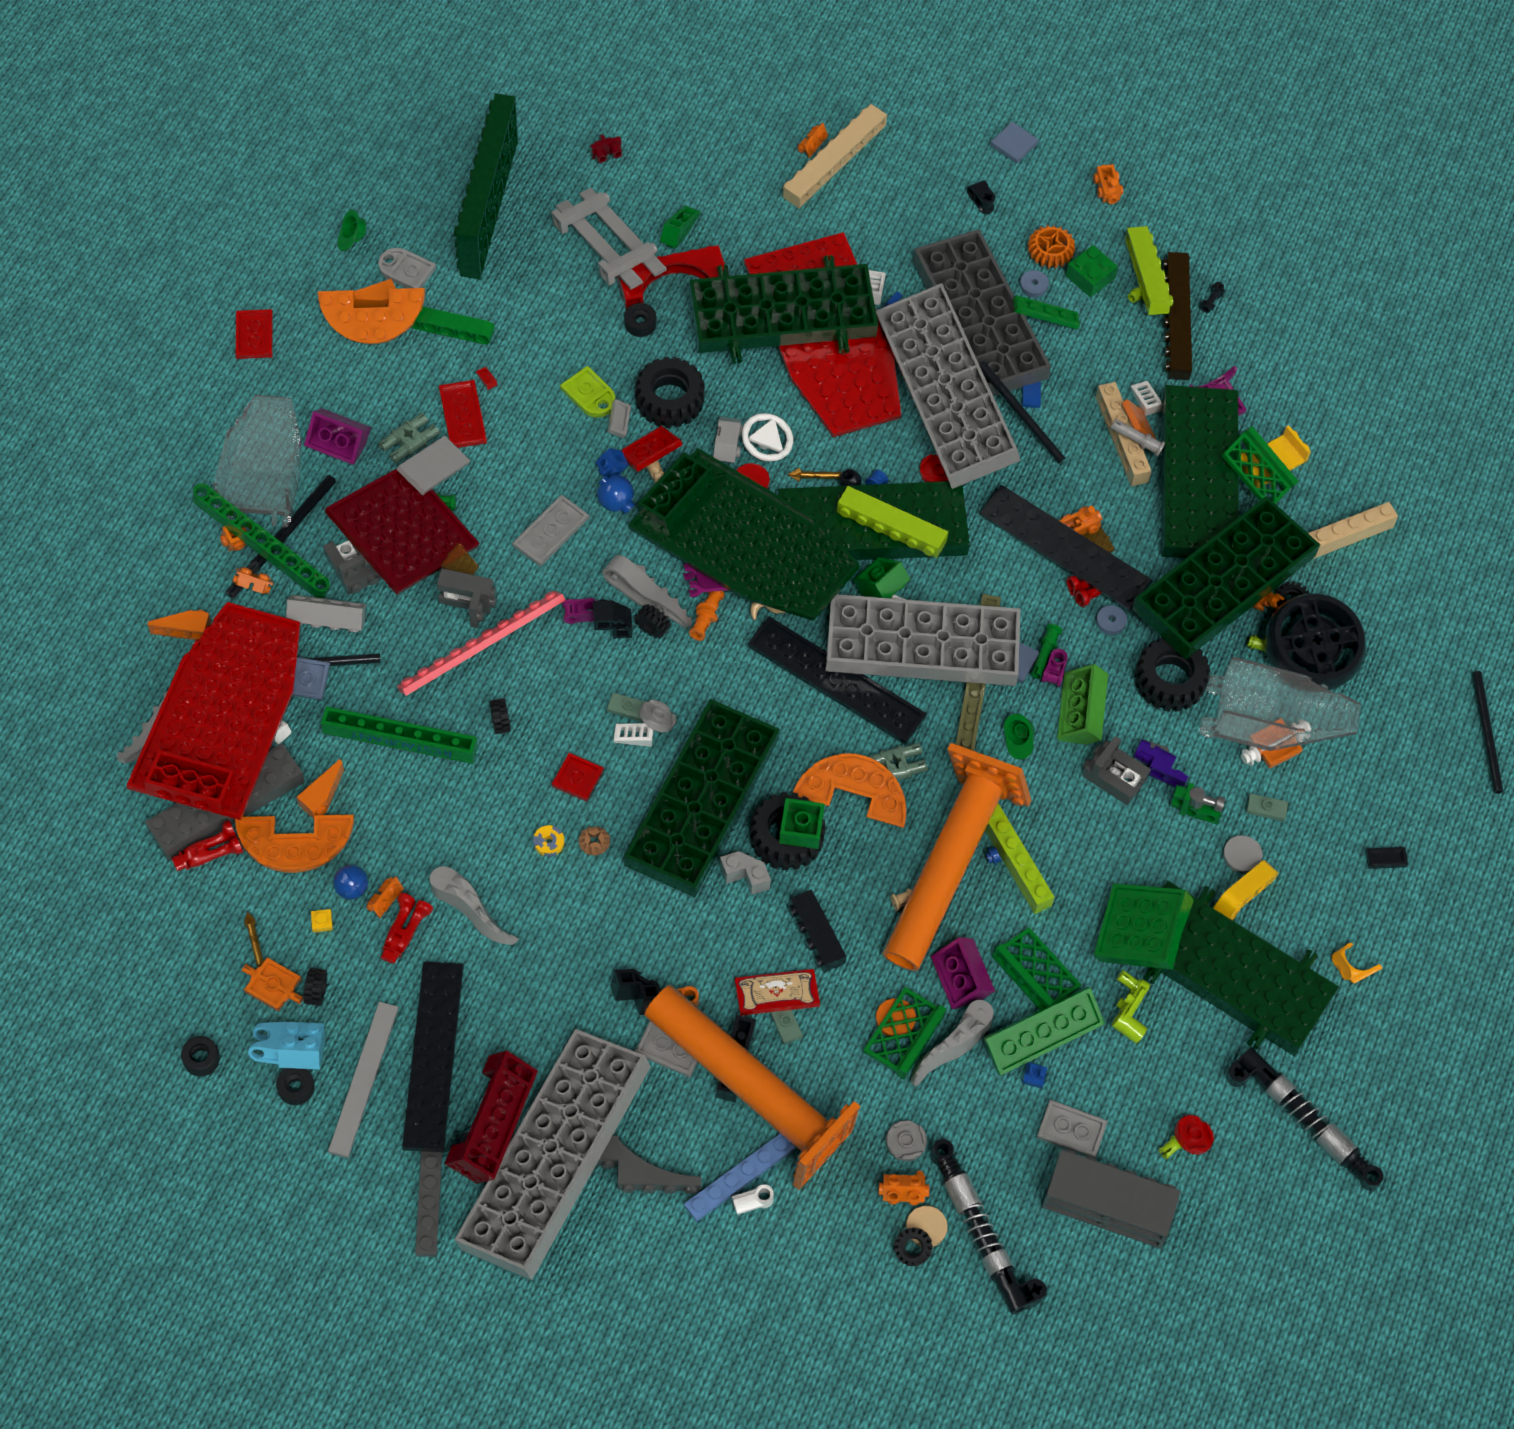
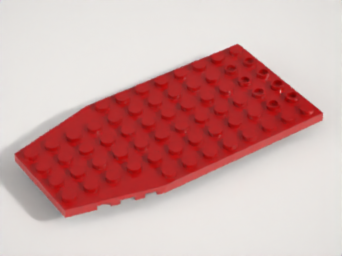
(843, 389)
(221, 713)

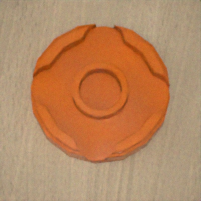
(897, 1016)

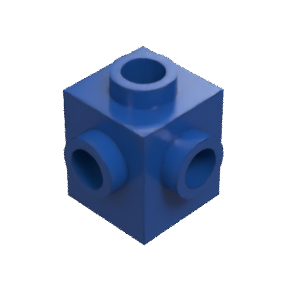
(612, 462)

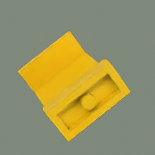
(1288, 448)

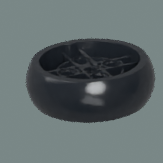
(1307, 610)

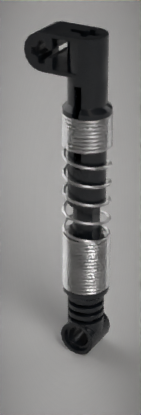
(1285, 1093)
(994, 1257)

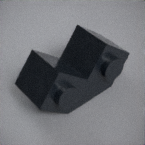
(612, 616)
(630, 985)

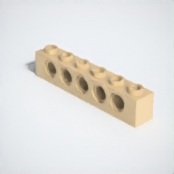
(1129, 451)

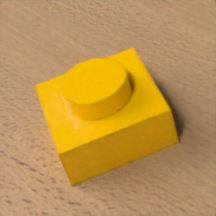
(321, 920)

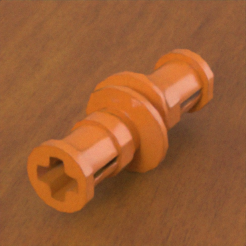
(706, 615)

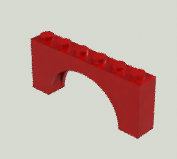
(698, 262)

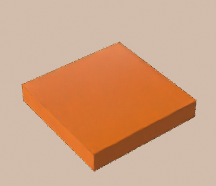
(1137, 418)

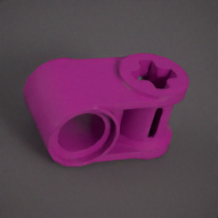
(579, 610)
(1055, 670)

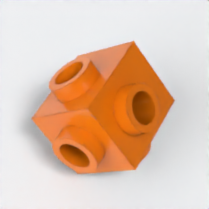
(231, 544)

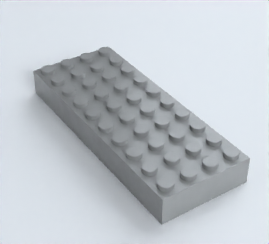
(923, 640)

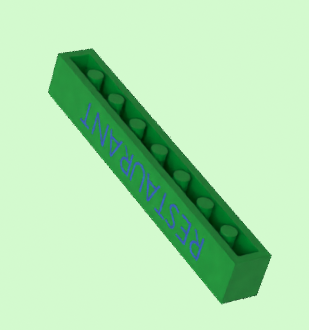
(399, 735)

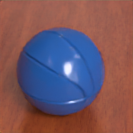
(350, 882)

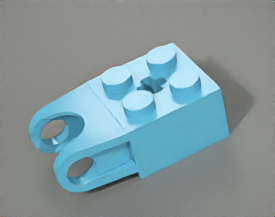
(290, 1044)

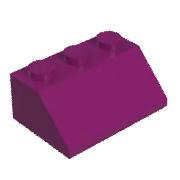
(336, 435)
(962, 973)

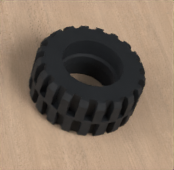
(674, 373)
(1166, 694)
(769, 847)

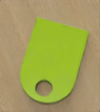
(588, 392)

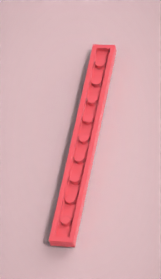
(476, 645)

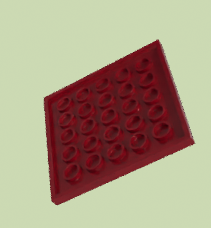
(400, 529)

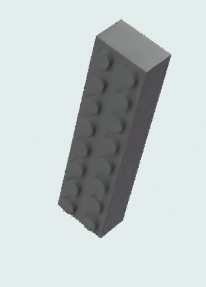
(185, 825)

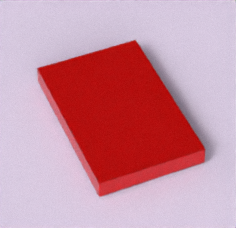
(254, 334)
(650, 448)

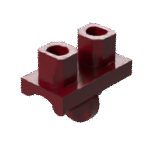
(604, 147)

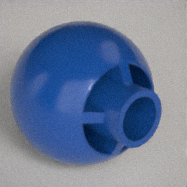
(615, 493)

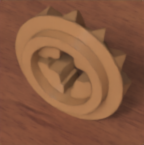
(594, 848)

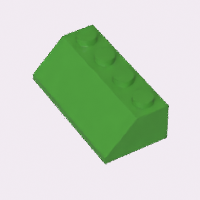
(1083, 705)

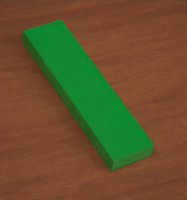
(1046, 312)

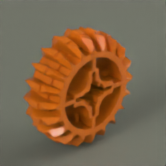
(1051, 246)

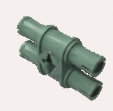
(408, 438)
(899, 756)

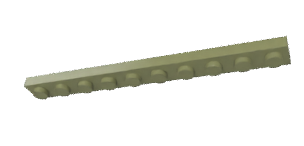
(973, 699)

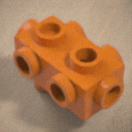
(1108, 183)
(1084, 520)
(904, 1188)

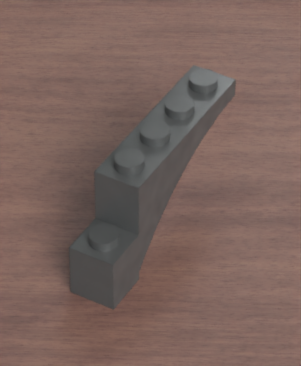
(639, 1175)

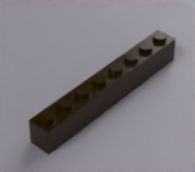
(1179, 317)

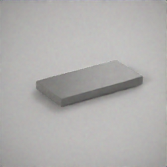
(433, 465)
(550, 530)

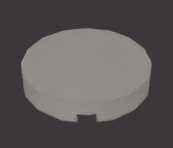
(657, 716)
(1242, 853)
(906, 1141)

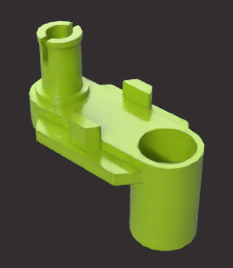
(1124, 1021)

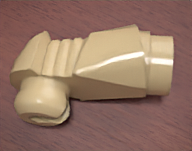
(655, 470)

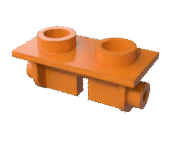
(815, 139)
(246, 576)
(389, 892)

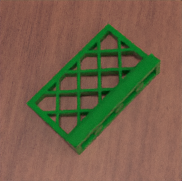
(1267, 460)
(1034, 991)
(919, 1042)

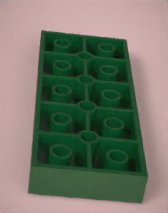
(486, 186)
(1197, 482)
(926, 500)
(1225, 577)
(702, 798)

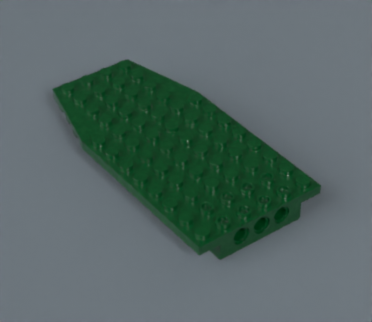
(743, 536)

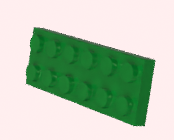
(1044, 1031)

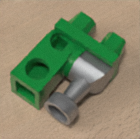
(1197, 804)

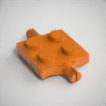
(272, 984)

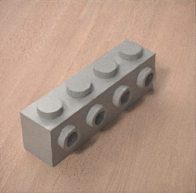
(326, 612)

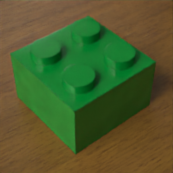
(1091, 271)
(882, 578)
(801, 823)

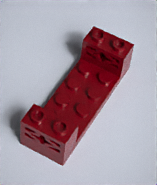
(496, 1118)

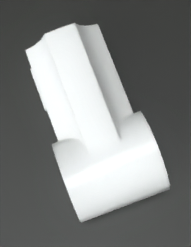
(751, 1201)

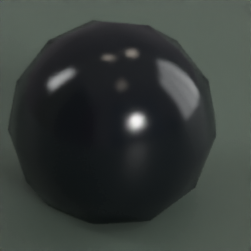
(850, 477)

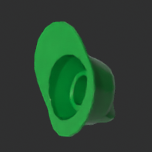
(352, 230)
(1019, 736)

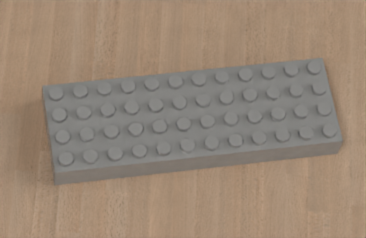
(947, 386)
(553, 1154)

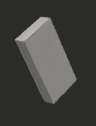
(619, 418)

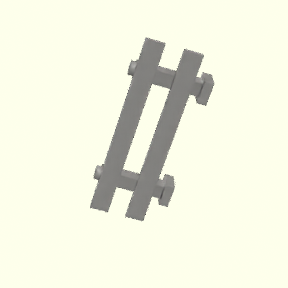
(612, 263)

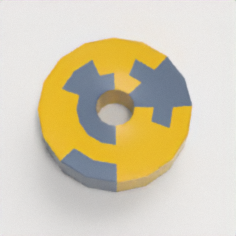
(552, 848)

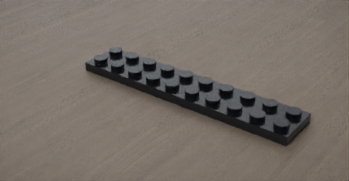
(1065, 547)
(850, 690)
(433, 1057)

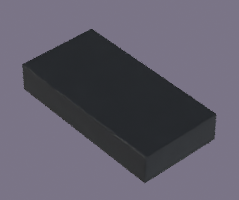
(1386, 857)

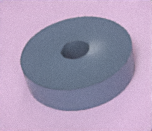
(1030, 289)
(1114, 613)

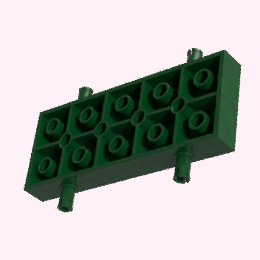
(783, 308)
(1248, 977)

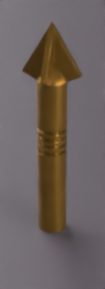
(798, 474)
(250, 924)

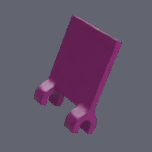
(702, 584)

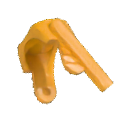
(1346, 970)

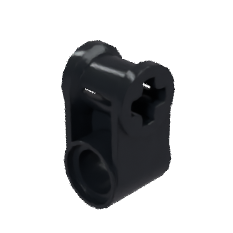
(982, 196)

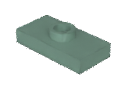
(625, 706)
(1267, 807)
(786, 1026)

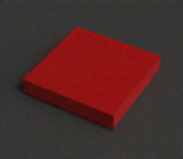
(577, 777)

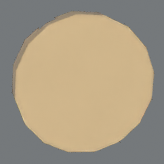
(930, 1221)

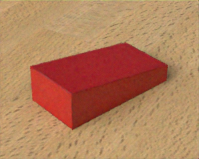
(486, 378)

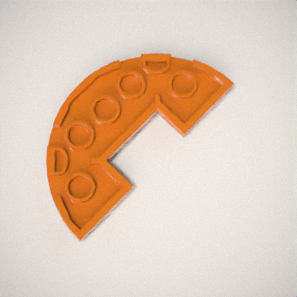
(372, 324)
(858, 776)
(294, 851)

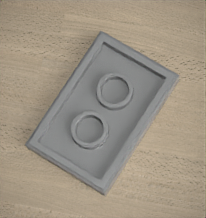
(665, 1052)
(1072, 1129)

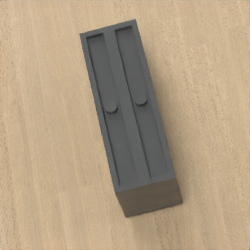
(1111, 1198)

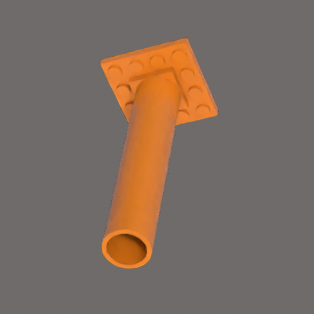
(984, 784)
(753, 1082)

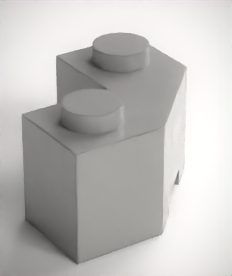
(727, 439)
(740, 866)

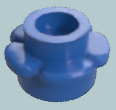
(993, 855)

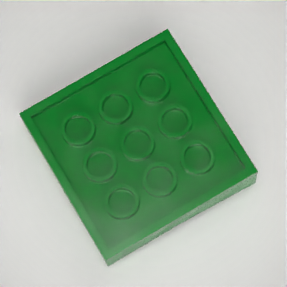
(1143, 925)

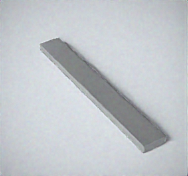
(363, 1080)

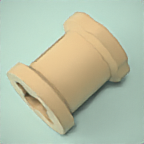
(900, 900)

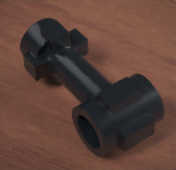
(1217, 292)

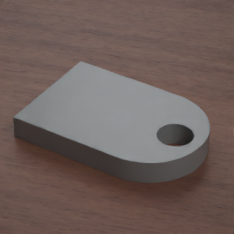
(406, 269)

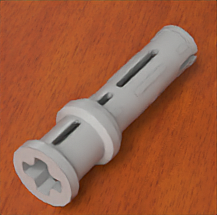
(1145, 441)

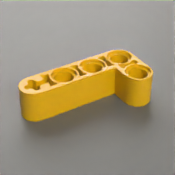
(1246, 889)

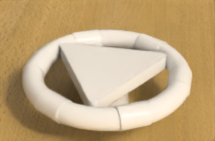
(767, 437)

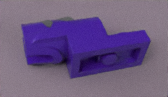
(1160, 763)

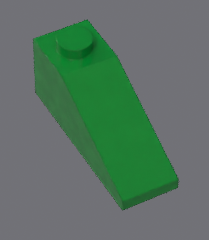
(679, 226)

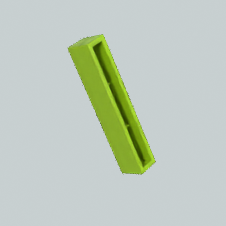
(1148, 270)
(892, 522)
(1019, 862)

